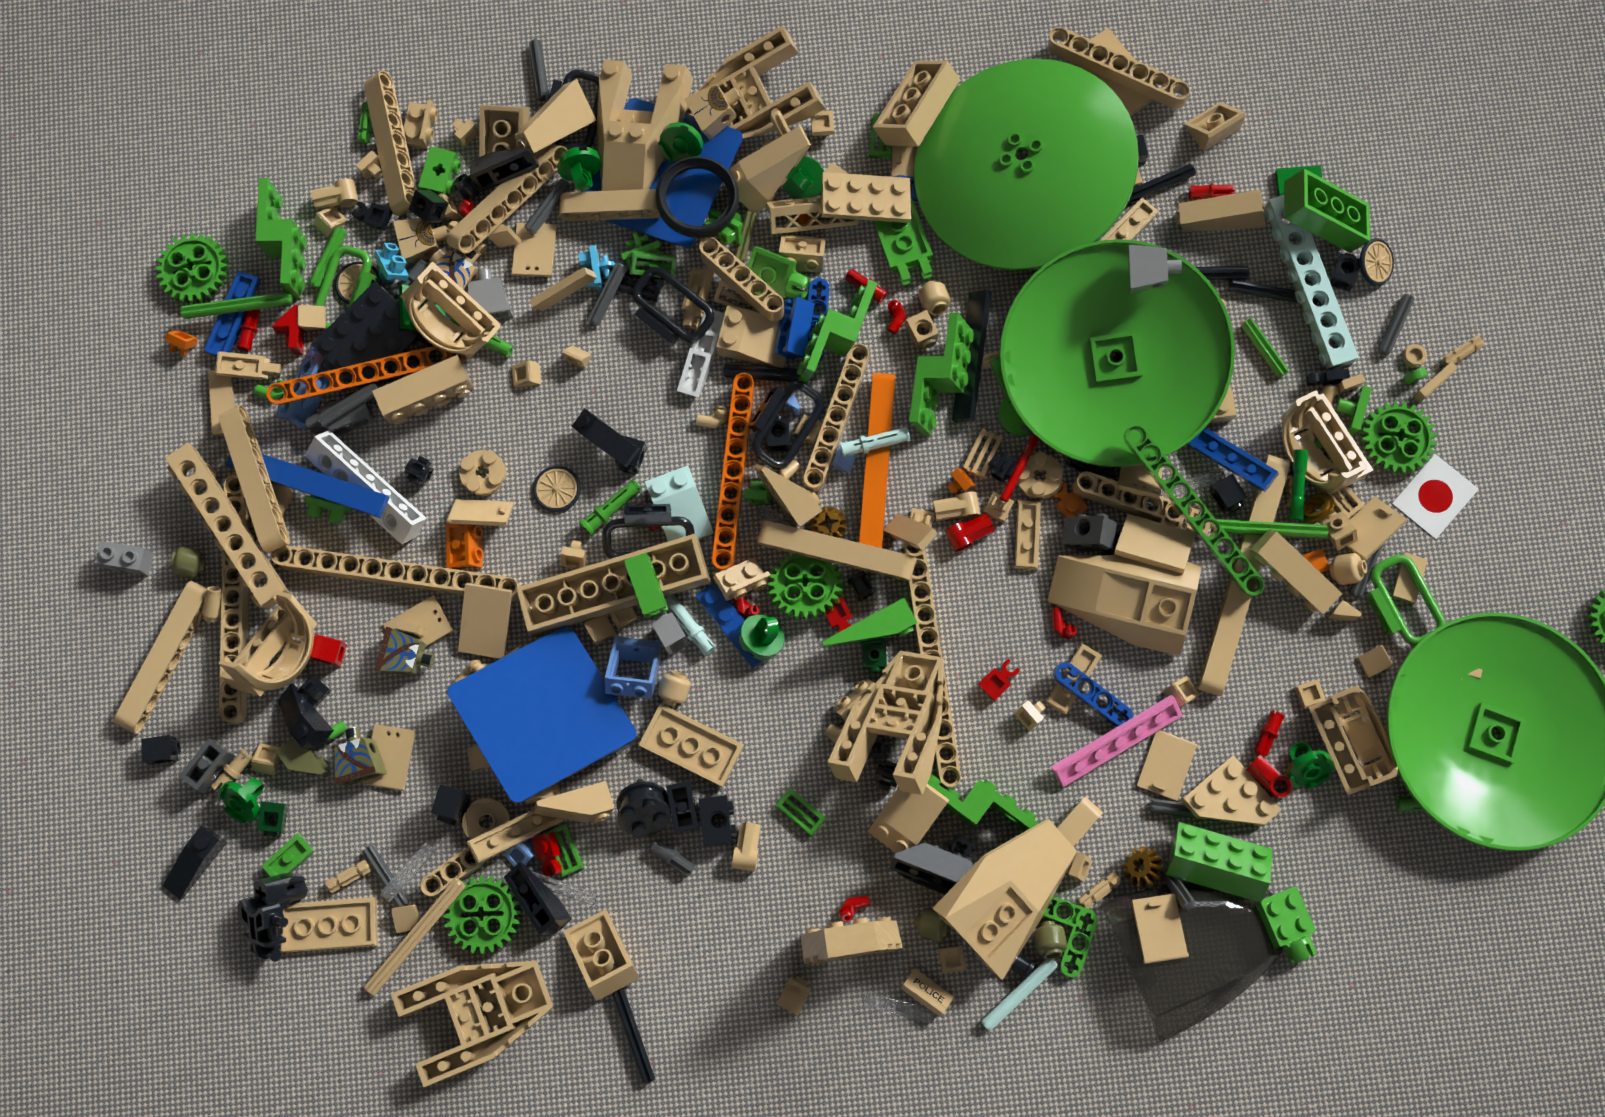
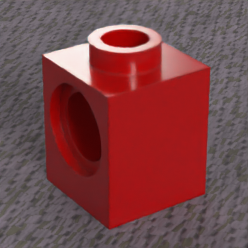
(328, 650)

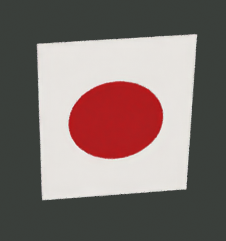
(1435, 496)

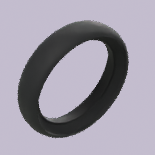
(697, 163)

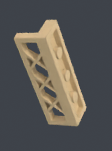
(801, 206)

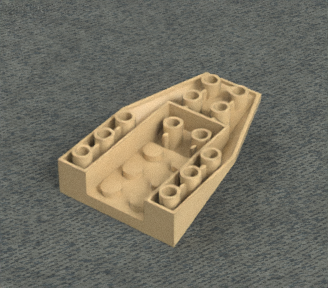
(1007, 894)

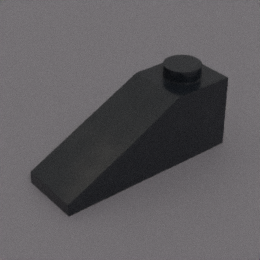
(501, 166)
(605, 437)
(303, 719)
(193, 861)
(537, 900)

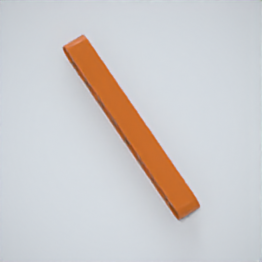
(356, 373)
(732, 461)
(877, 461)

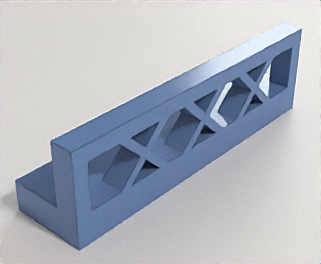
(299, 411)

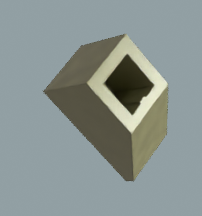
(302, 759)

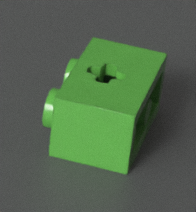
(440, 171)

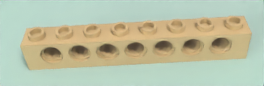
(179, 464)

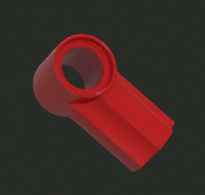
(964, 534)
(1267, 776)

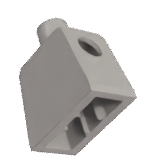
(1150, 268)
(490, 295)

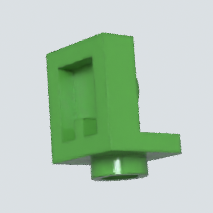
(758, 494)

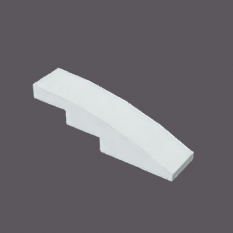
(700, 358)

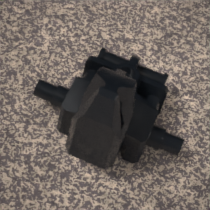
(264, 912)

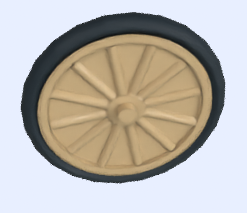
(1376, 262)
(347, 279)
(556, 488)

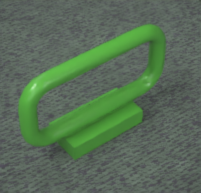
(364, 280)
(1385, 608)

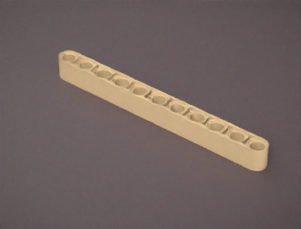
(385, 571)
(1235, 602)
(230, 610)
(934, 649)

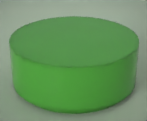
(1415, 376)

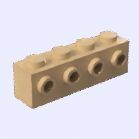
(1295, 571)

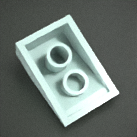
(682, 494)

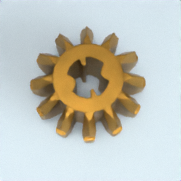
(1149, 860)

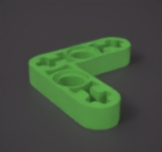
(1073, 921)

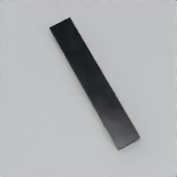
(977, 319)

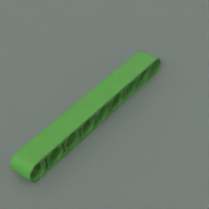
(1204, 515)

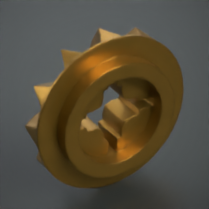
(1320, 501)
(833, 514)

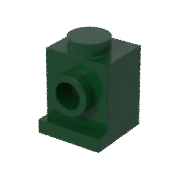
(874, 666)
(267, 810)

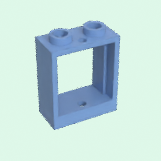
(625, 649)

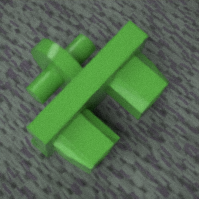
(729, 233)
(652, 247)
(316, 506)

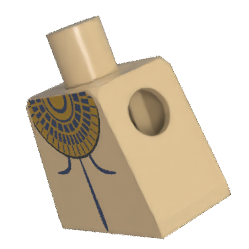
(713, 109)
(418, 239)

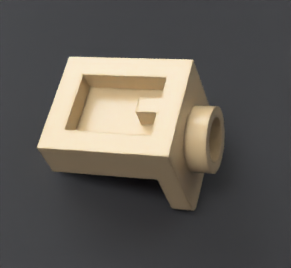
(794, 995)

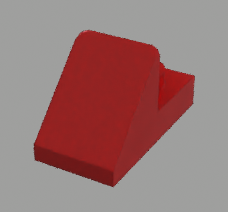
(289, 325)

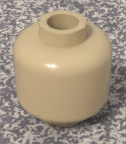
(934, 297)
(1348, 569)
(674, 688)

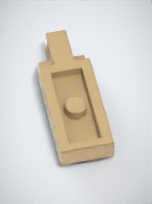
(700, 283)
(245, 366)

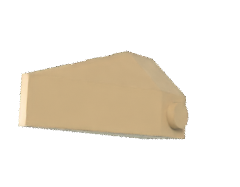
(767, 168)

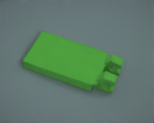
(905, 246)

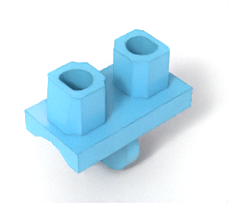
(591, 258)
(390, 263)

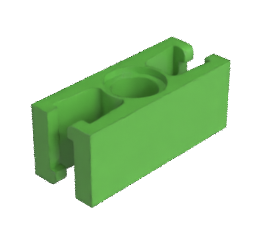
(646, 585)

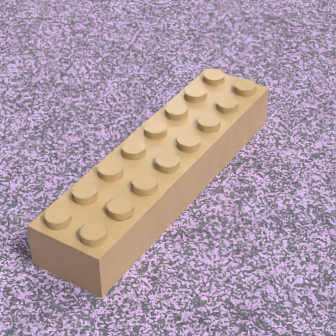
(608, 587)

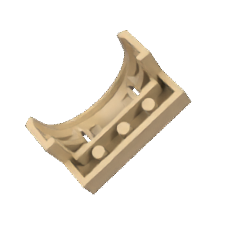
(474, 320)
(1319, 417)
(287, 621)
(1365, 735)

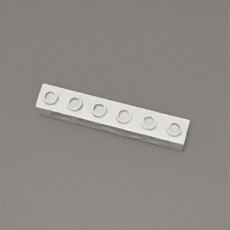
(339, 461)

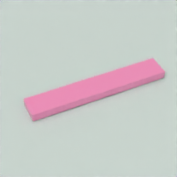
(1116, 741)

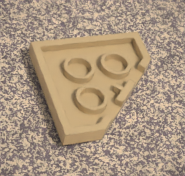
(1231, 797)

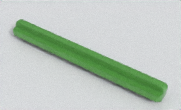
(236, 305)
(1283, 529)

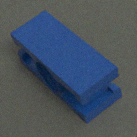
(794, 328)

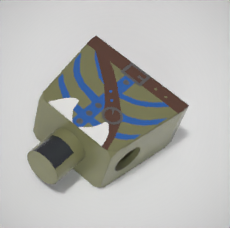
(402, 654)
(357, 759)

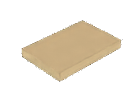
(1155, 543)
(485, 620)

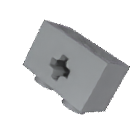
(124, 558)
(669, 633)

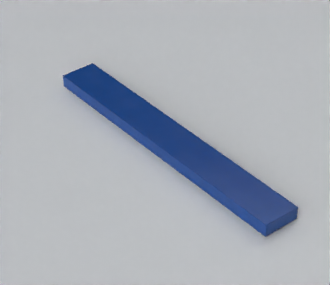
(323, 486)

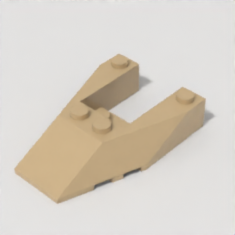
(743, 73)
(631, 137)
(899, 705)
(850, 940)
(488, 1008)

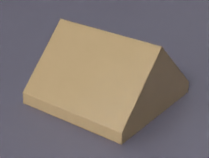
(1215, 125)

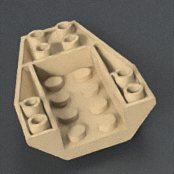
(1128, 598)

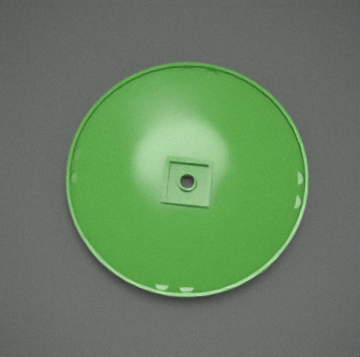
(1037, 207)
(1078, 313)
(1545, 700)

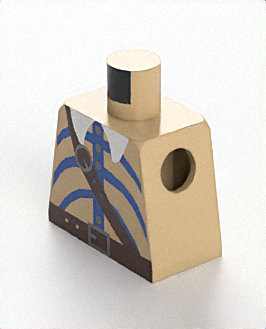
(460, 268)

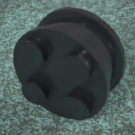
(643, 808)

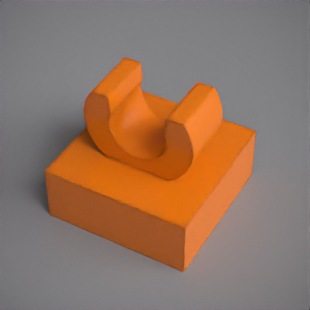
(182, 340)
(961, 481)

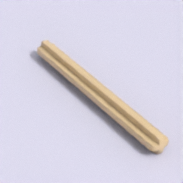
(414, 936)

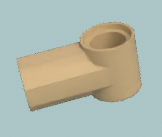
(340, 194)
(962, 506)
(746, 852)

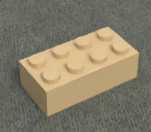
(916, 103)
(423, 390)

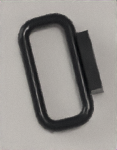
(591, 132)
(660, 322)
(769, 412)
(642, 516)

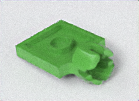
(778, 273)
(1288, 924)

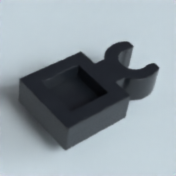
(374, 216)
(1332, 376)

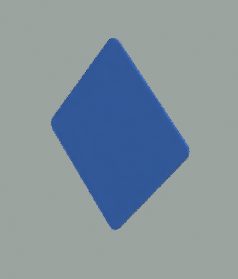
(691, 191)
(541, 714)

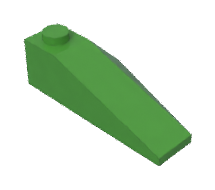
(884, 623)

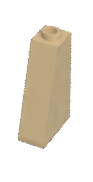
(557, 118)
(1222, 212)

